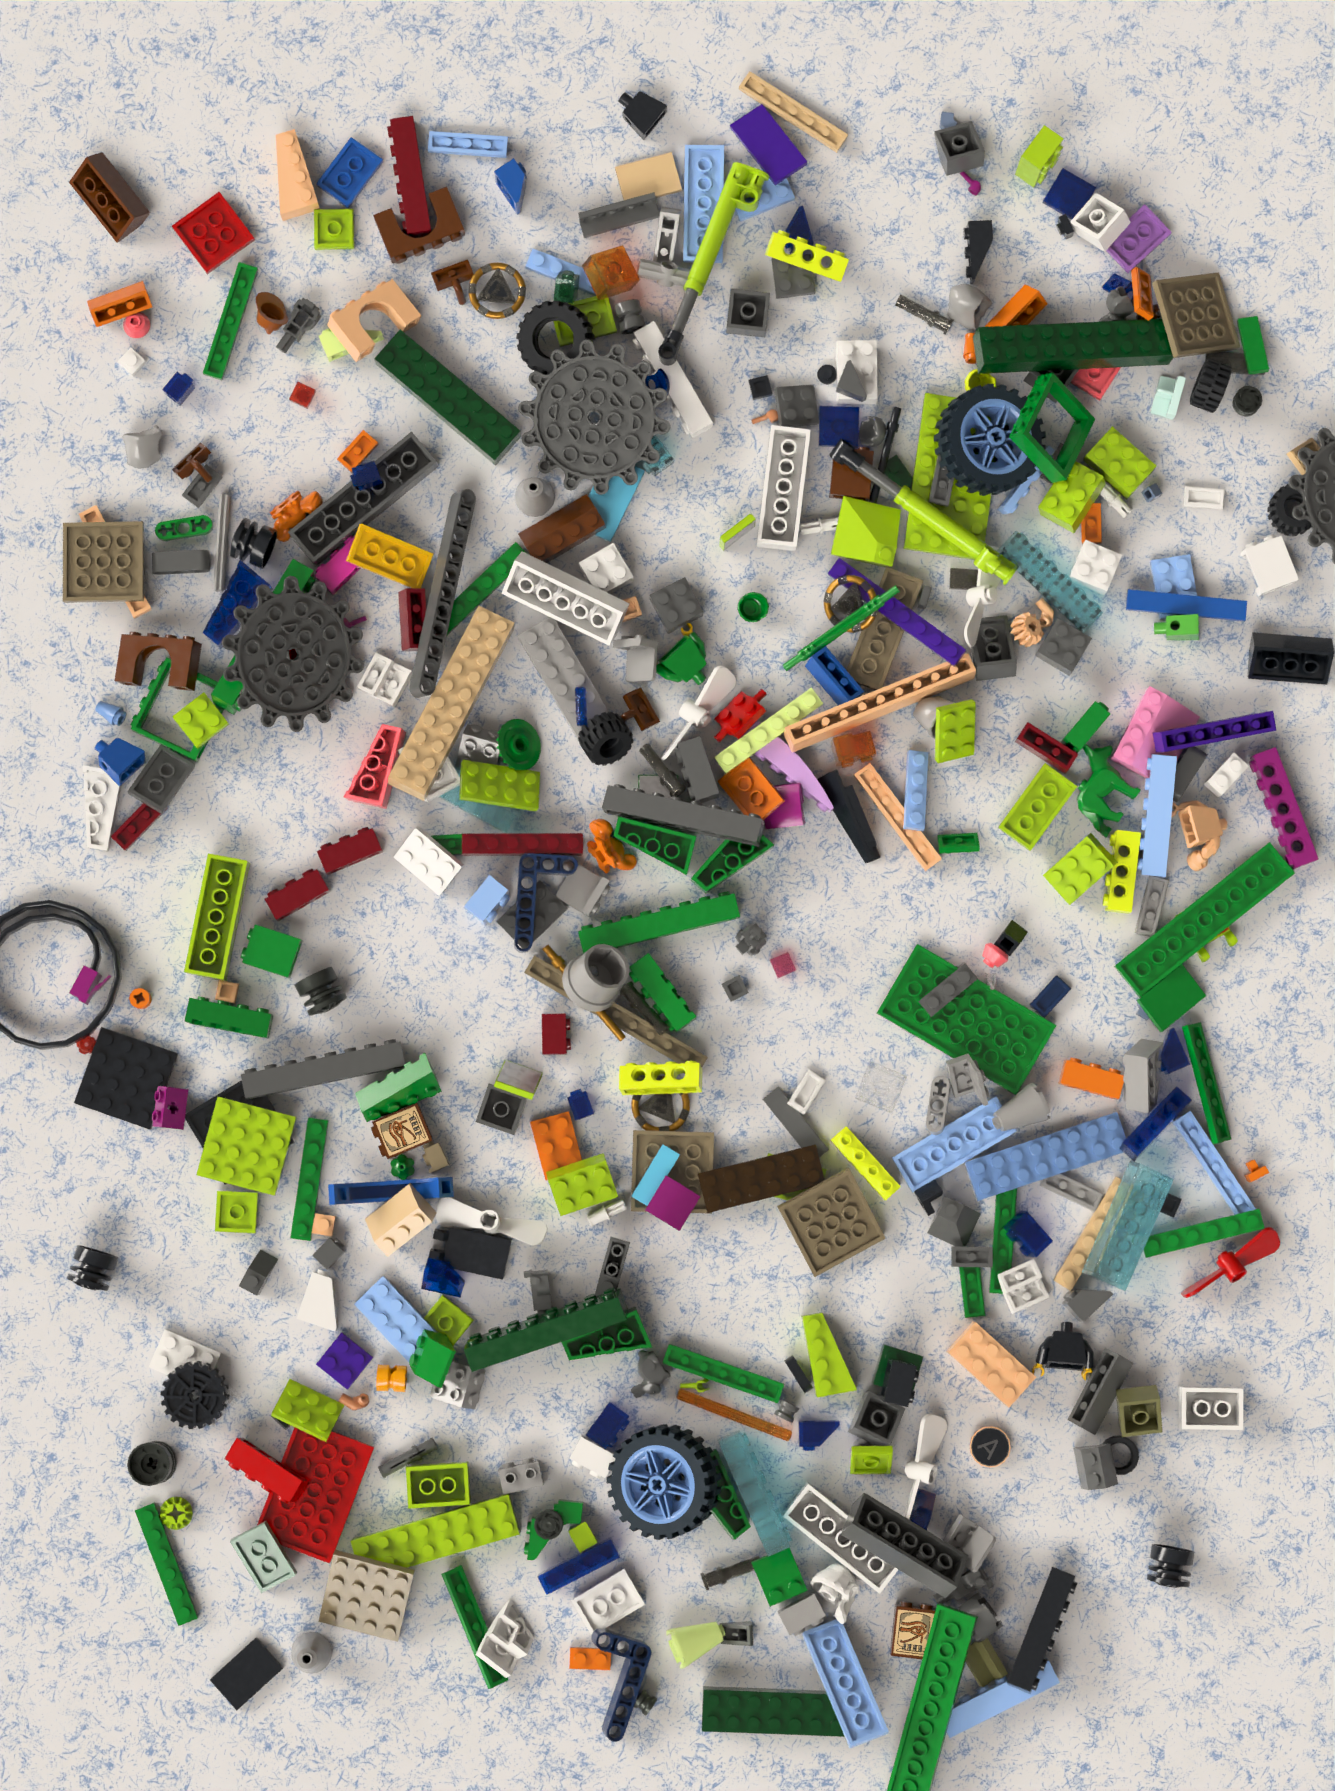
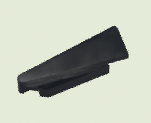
(850, 815)

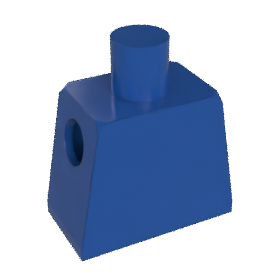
(119, 759)

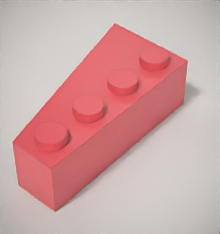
(371, 782)

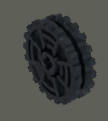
(209, 1389)

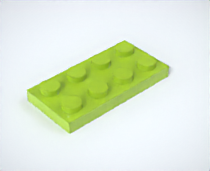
(499, 785)
(1037, 807)

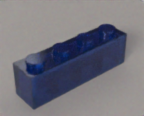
(1155, 1124)
(578, 1565)

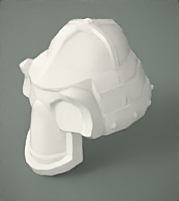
(838, 1587)

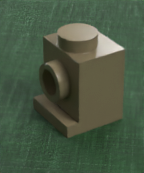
(434, 1156)

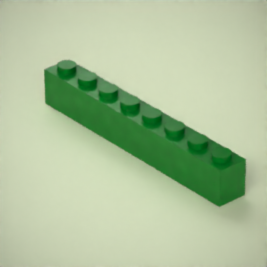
(661, 923)

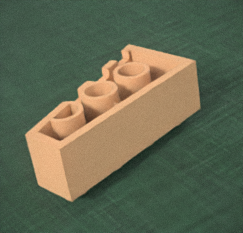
(295, 186)

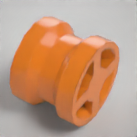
(144, 999)

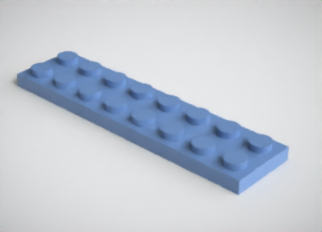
(1046, 1156)

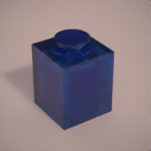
(179, 388)
(365, 476)
(580, 1104)

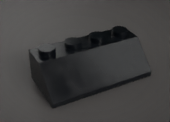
(1290, 658)

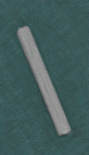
(222, 542)

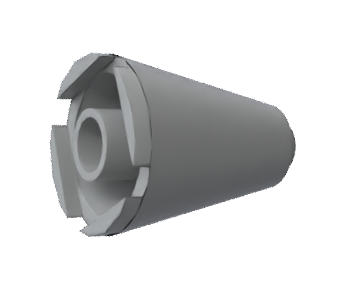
(534, 496)
(1022, 1110)
(316, 1647)

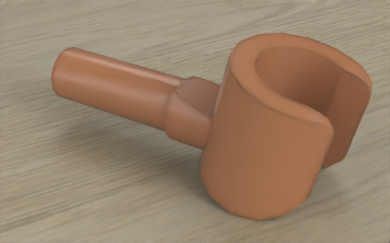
(771, 414)

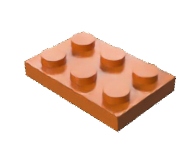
(751, 790)
(555, 1141)

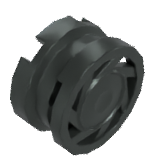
(1247, 401)
(548, 1524)

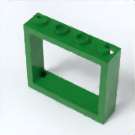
(1061, 468)
(147, 703)

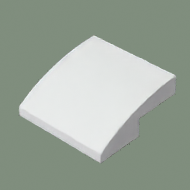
(385, 680)
(1022, 1286)

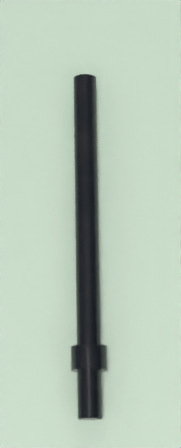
(892, 427)

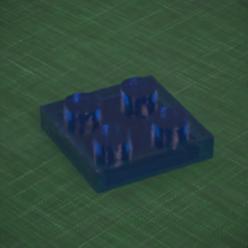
(838, 423)

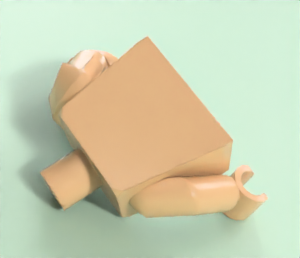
(1200, 827)

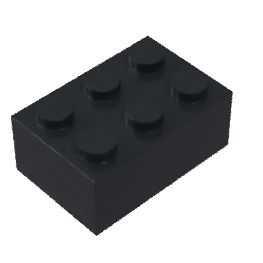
(899, 1382)

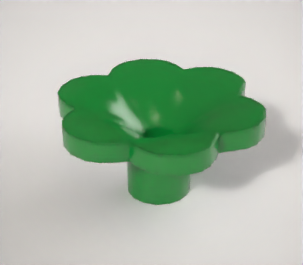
(408, 1169)

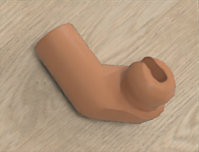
(354, 1403)

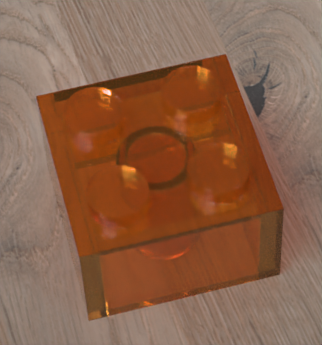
(610, 272)

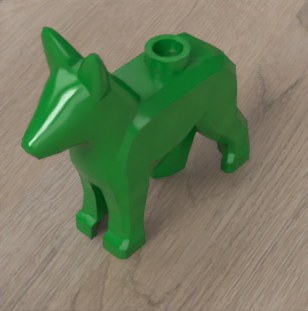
(1099, 785)

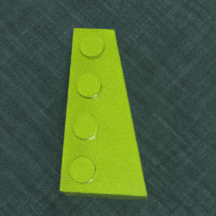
(826, 1362)

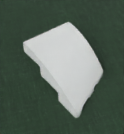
(505, 1641)

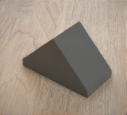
(850, 384)
(738, 1633)

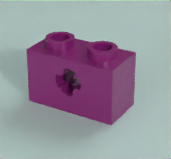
(175, 1116)

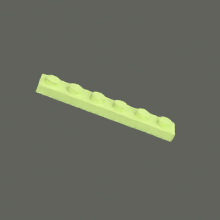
(768, 730)

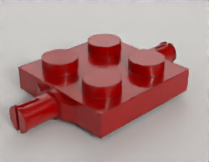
(739, 715)

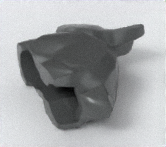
(1119, 305)
(651, 1373)

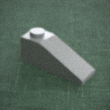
(667, 234)

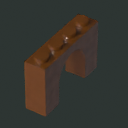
(401, 246)
(136, 649)

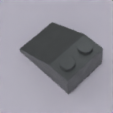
(994, 650)

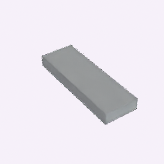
(1151, 906)
(1073, 1191)

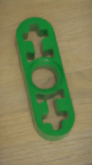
(170, 535)

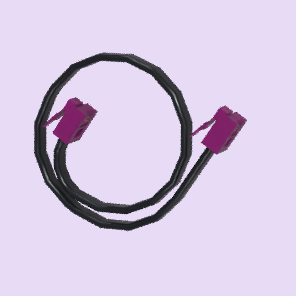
(88, 979)

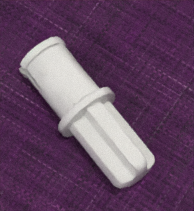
(1115, 501)
(818, 526)
(606, 1212)

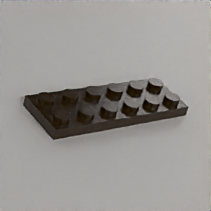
(761, 1178)

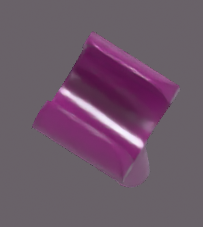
(975, 186)
(350, 624)

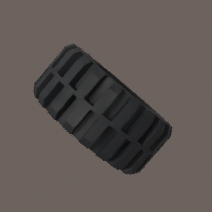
(537, 319)

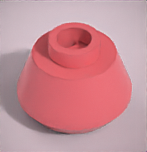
(136, 325)
(994, 955)

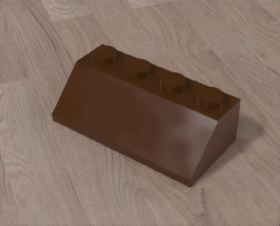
(109, 196)
(563, 530)

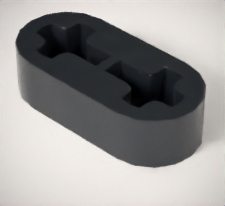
(798, 1374)

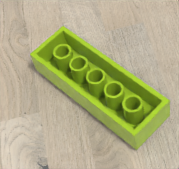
(217, 917)

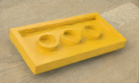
(389, 557)

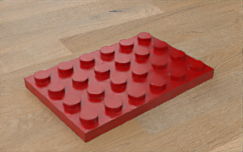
(321, 1512)

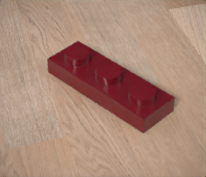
(135, 826)

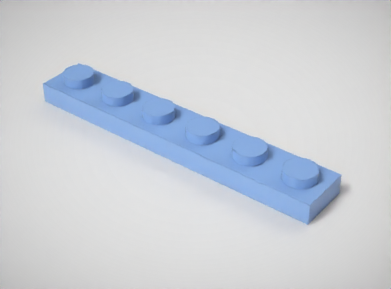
(1213, 1164)

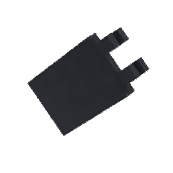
(472, 1251)

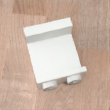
(1270, 564)

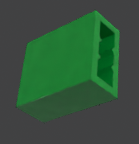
(1086, 726)
(271, 951)

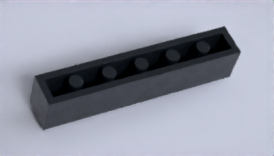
(1041, 1630)

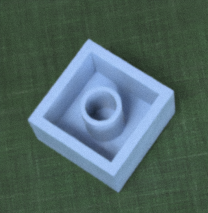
(487, 900)

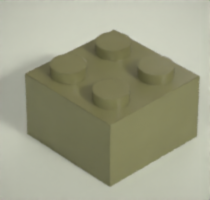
(1139, 1410)

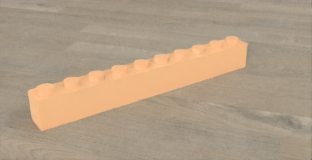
(878, 703)

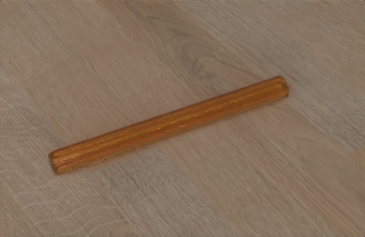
(734, 1414)

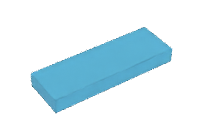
(655, 1174)

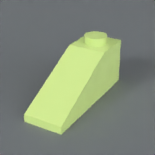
(334, 348)

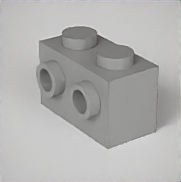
(520, 1476)
(801, 1614)

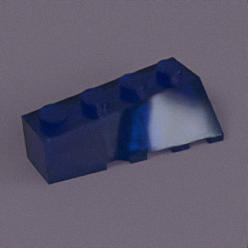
(239, 591)

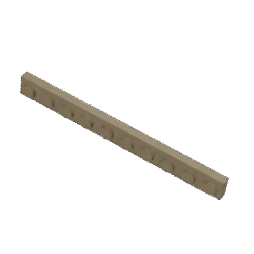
(621, 1017)

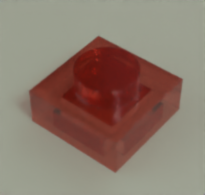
(302, 395)

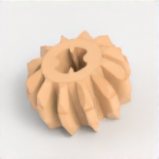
(1027, 629)

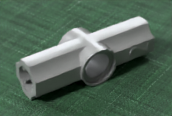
(664, 273)

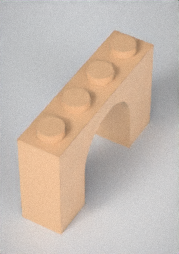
(385, 298)

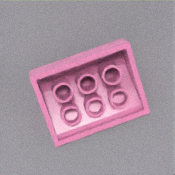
(1153, 714)

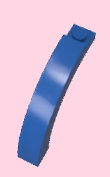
(383, 1190)

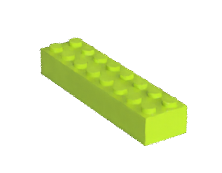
(441, 1533)

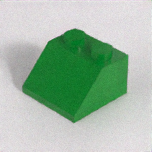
(432, 1357)
(779, 1576)

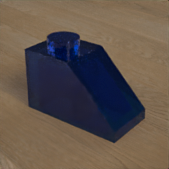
(799, 227)
(1172, 1054)
(442, 1278)
(814, 1433)
(922, 1508)

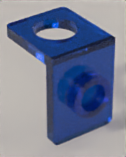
(1117, 281)

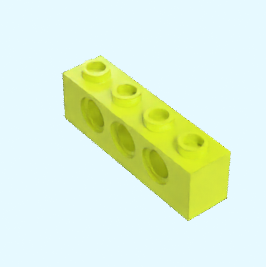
(776, 250)
(1131, 842)
(649, 1085)
(865, 1163)

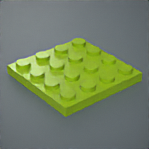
(246, 1146)

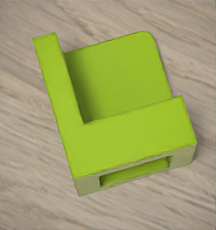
(582, 1536)

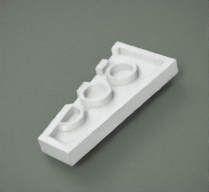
(100, 807)

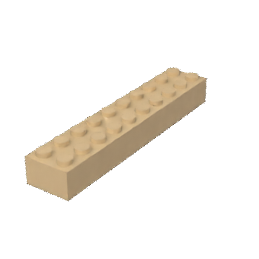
(451, 703)

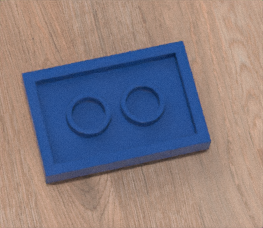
(349, 172)

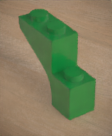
(570, 1512)

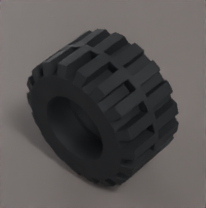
(1210, 385)
(1279, 516)
(605, 738)

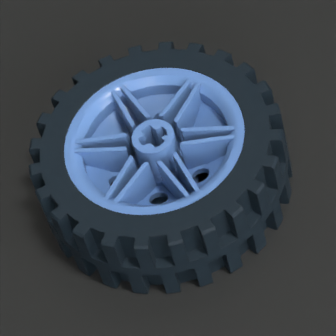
(957, 442)
(686, 1457)

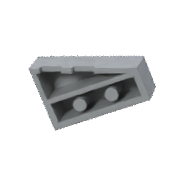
(1140, 1075)

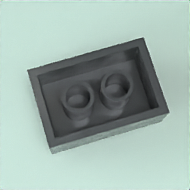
(696, 770)

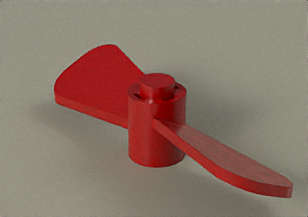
(1233, 1264)

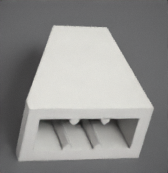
(320, 1302)

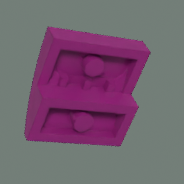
(789, 812)
(672, 1203)

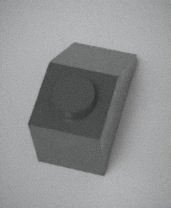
(258, 1272)

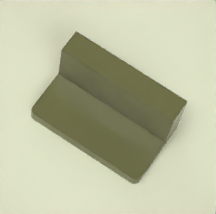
(984, 1662)

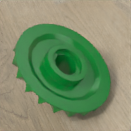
(519, 744)

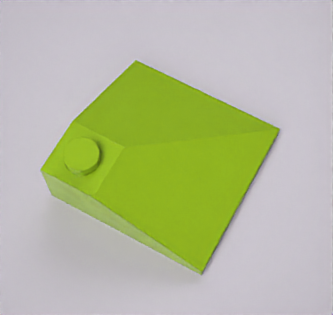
(866, 532)

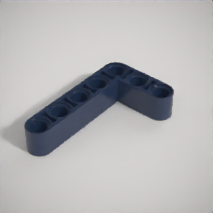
(530, 893)
(624, 1680)

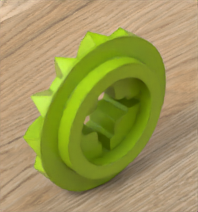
(181, 1505)

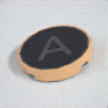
(989, 1446)

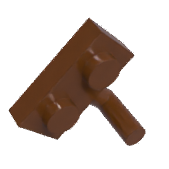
(453, 276)
(194, 461)
(640, 709)

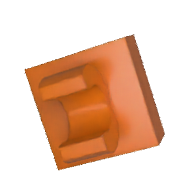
(1255, 1171)

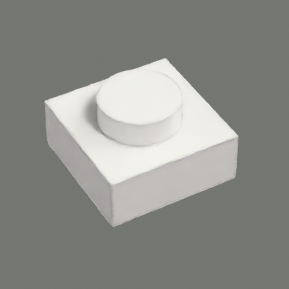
(131, 361)

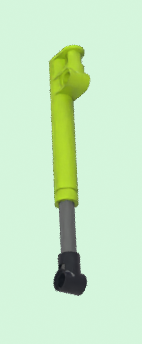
(740, 184)
(984, 556)

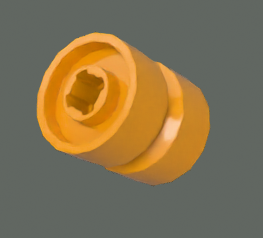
(391, 1378)

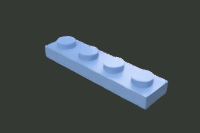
(467, 144)
(552, 266)
(1010, 503)
(915, 790)

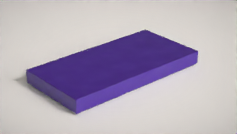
(768, 144)

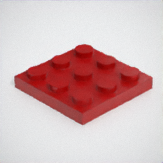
(213, 233)

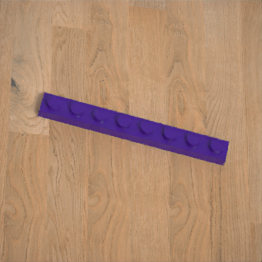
(905, 618)

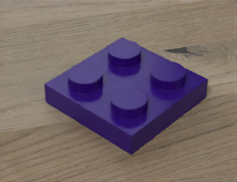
(344, 1360)

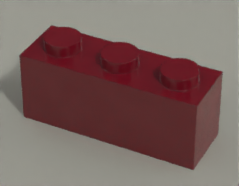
(412, 614)
(1046, 748)
(349, 850)
(297, 894)

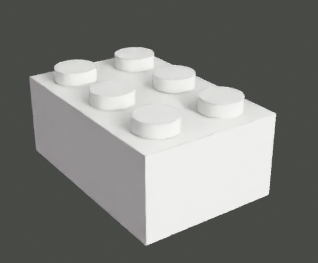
(864, 359)
(1210, 1408)

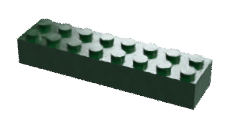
(447, 397)
(545, 1329)
(768, 1711)

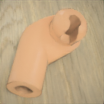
(1047, 613)

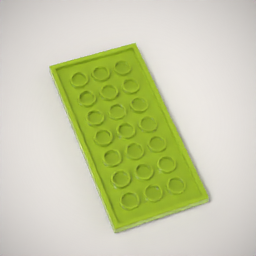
(964, 507)

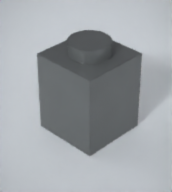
(329, 1252)

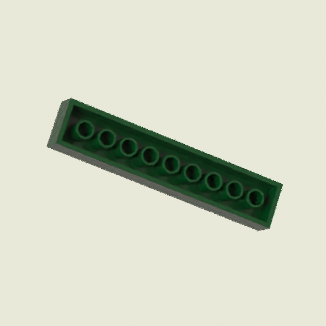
(1071, 346)

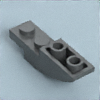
(612, 1265)

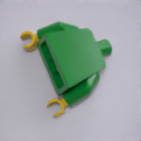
(684, 659)

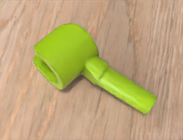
(698, 1385)

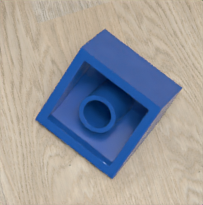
(512, 183)

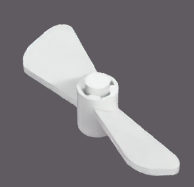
(978, 597)
(698, 714)
(457, 1214)
(920, 1468)

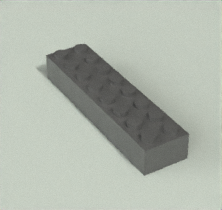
(342, 513)

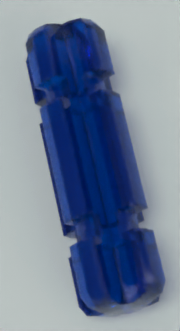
(581, 706)

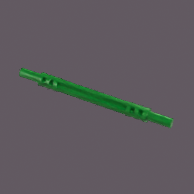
(840, 628)

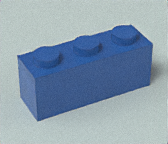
(833, 677)

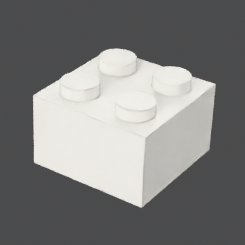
(1100, 222)
(1094, 567)
(606, 570)

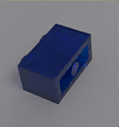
(1027, 1234)
(608, 1425)

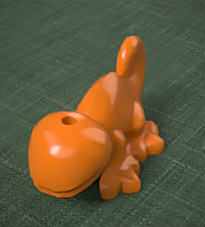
(293, 511)
(607, 848)

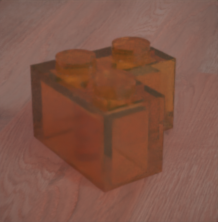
(853, 748)

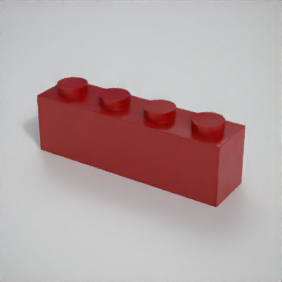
(266, 1470)

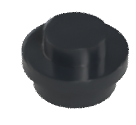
(827, 374)

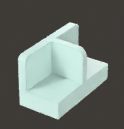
(1167, 397)

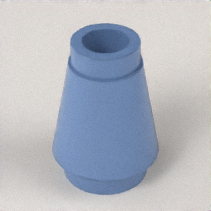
(112, 713)

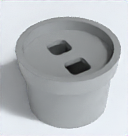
(599, 991)

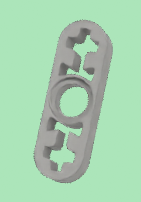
(930, 1118)

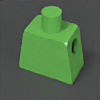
(1187, 625)

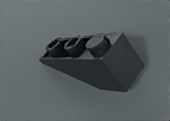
(979, 239)

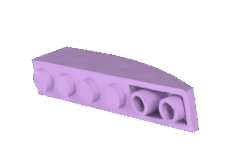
(793, 768)

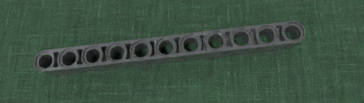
(436, 599)

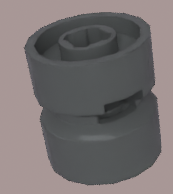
(630, 316)

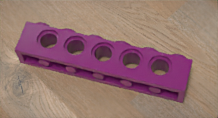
(1271, 759)

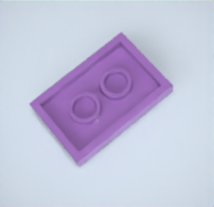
(1138, 239)

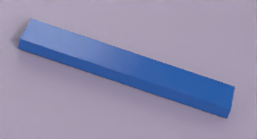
(1186, 604)

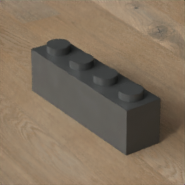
(1100, 1391)

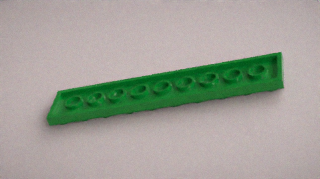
(1204, 919)
(932, 1700)

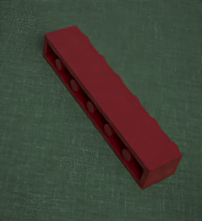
(410, 177)
(521, 843)

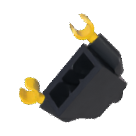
(1065, 1351)

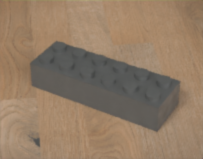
(904, 1545)

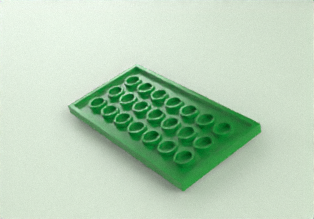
(977, 1022)

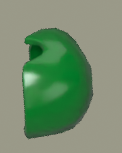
(753, 607)

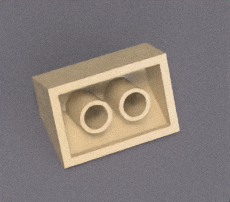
(399, 1219)

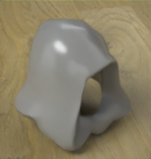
(962, 305)
(142, 447)
(926, 712)

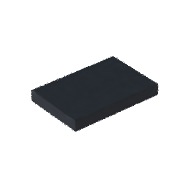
(246, 1673)

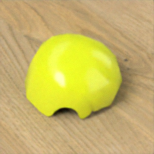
(974, 379)

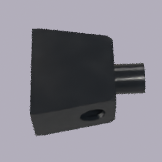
(642, 112)

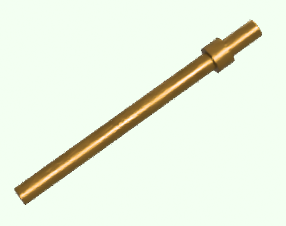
(559, 962)

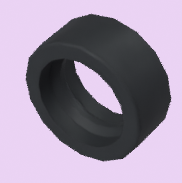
(1134, 1453)

